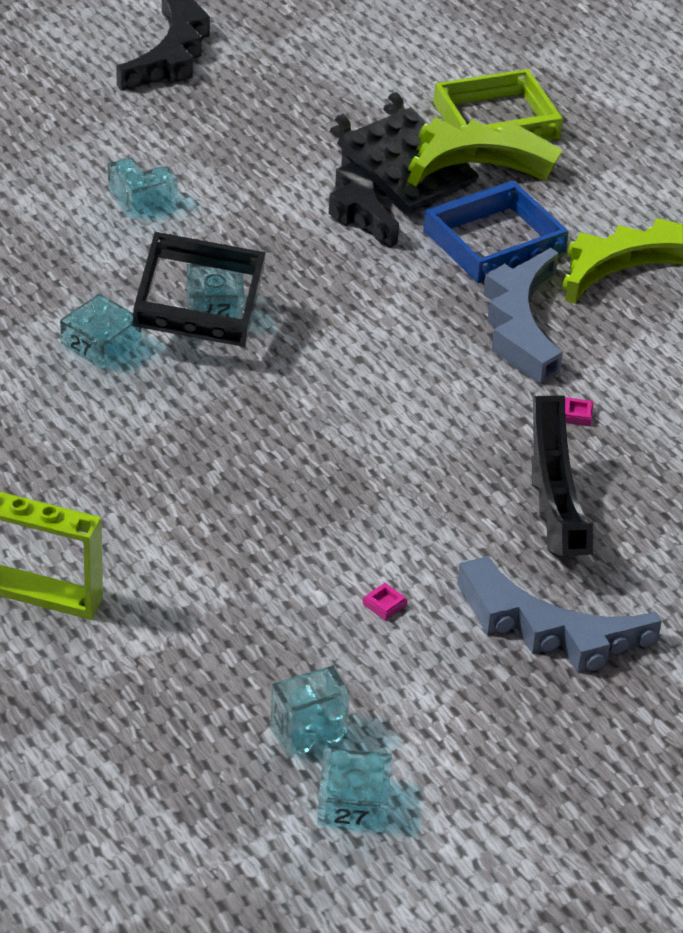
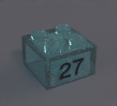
(215, 291)
(99, 331)
(309, 710)
(354, 789)

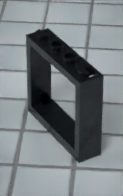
(193, 322)

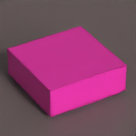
(578, 411)
(385, 601)

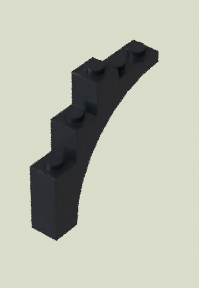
(175, 53)
(356, 203)
(567, 525)

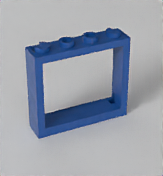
(443, 218)

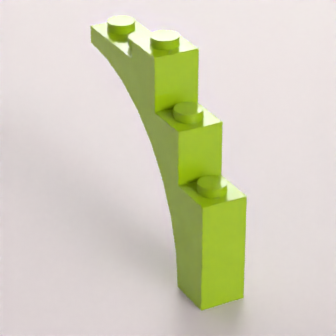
(477, 143)
(628, 247)

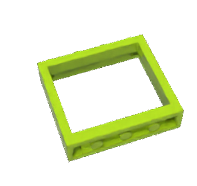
(546, 123)
(44, 590)

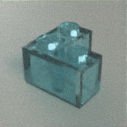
(141, 191)

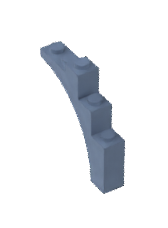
(516, 332)
(543, 626)

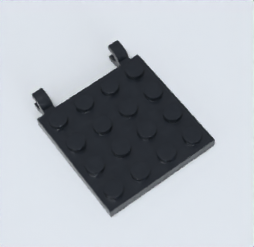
(386, 151)

